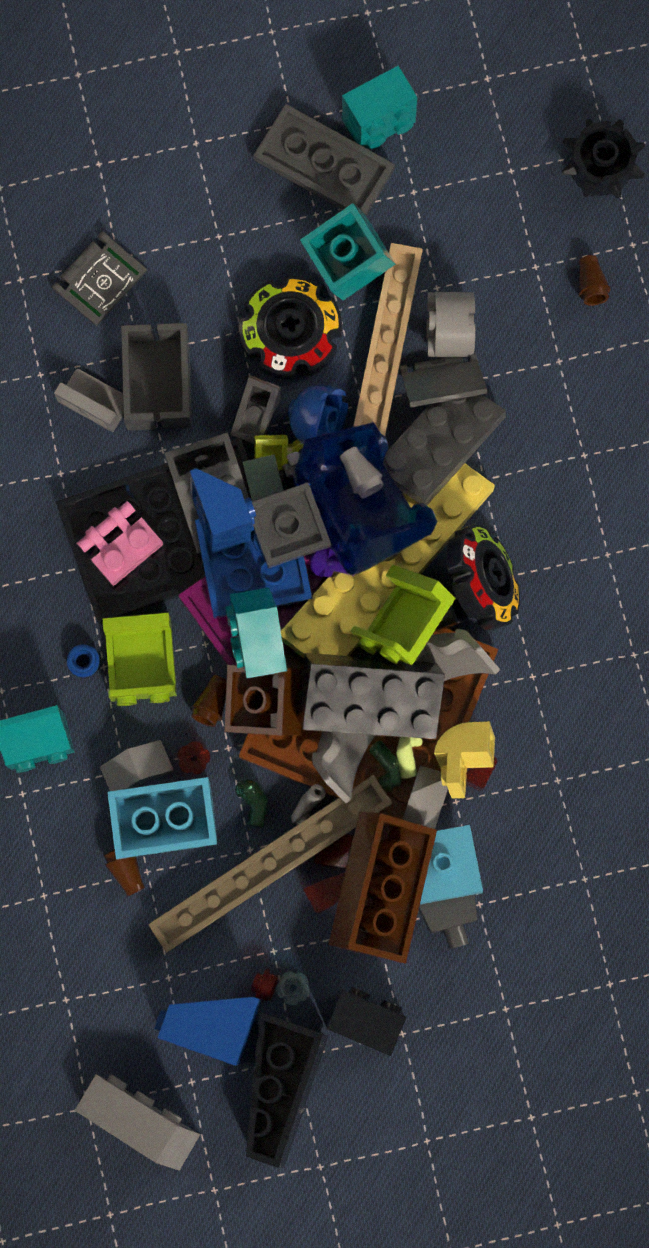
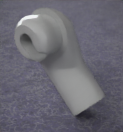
(307, 804)

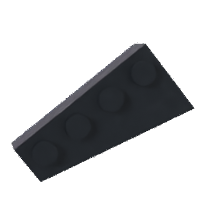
(280, 1086)

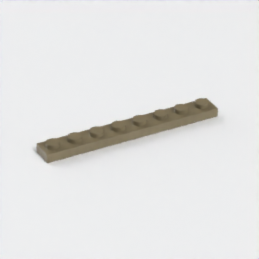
(267, 865)

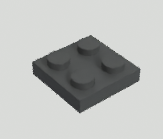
(289, 525)

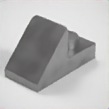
(256, 409)

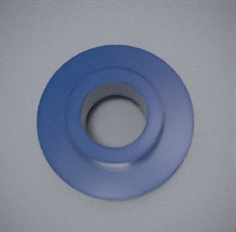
(79, 651)

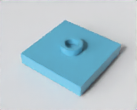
(452, 866)

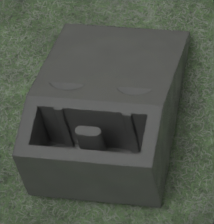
(211, 456)

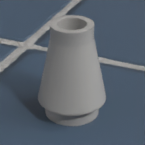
(361, 473)

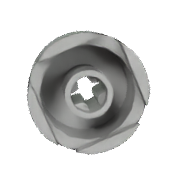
(450, 324)

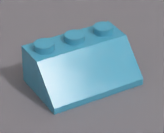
(162, 818)

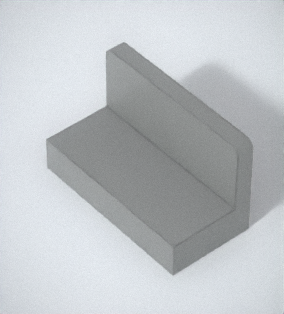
(92, 399)

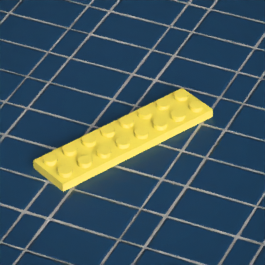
(352, 601)

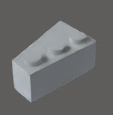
(136, 1122)

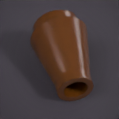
(592, 282)
(211, 702)
(125, 872)

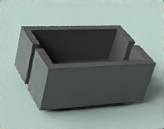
(156, 377)

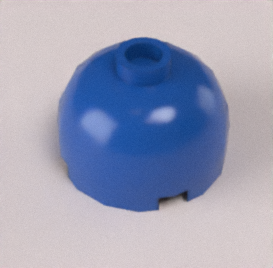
(317, 412)

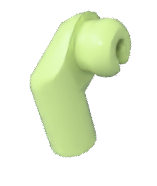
(405, 756)

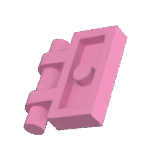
(126, 550)

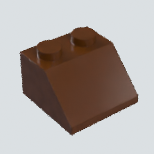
(263, 702)

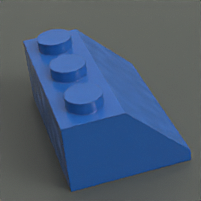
(221, 511)

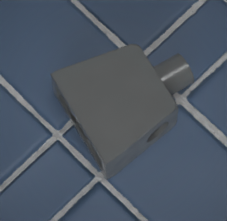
(450, 916)

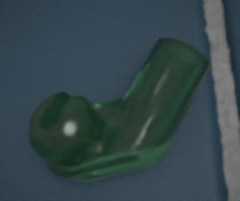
(390, 765)
(255, 798)

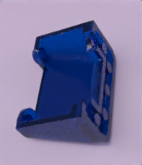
(360, 528)

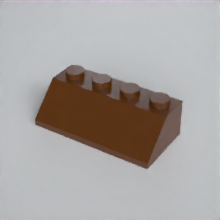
(382, 886)

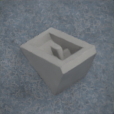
(136, 766)

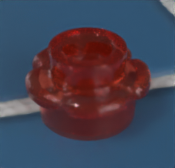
(185, 754)
(264, 985)

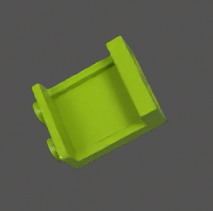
(406, 617)
(140, 658)

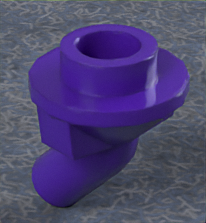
(325, 563)

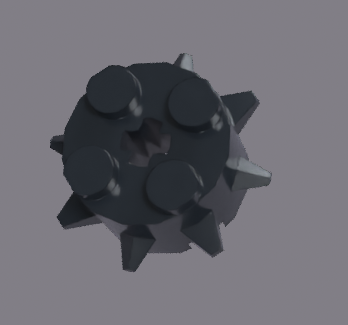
(618, 157)

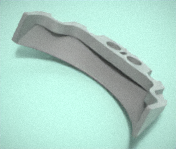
(341, 752)

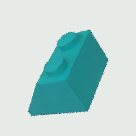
(35, 738)

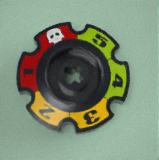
(294, 303)
(483, 577)

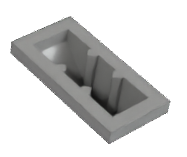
(426, 798)

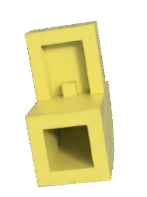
(463, 748)

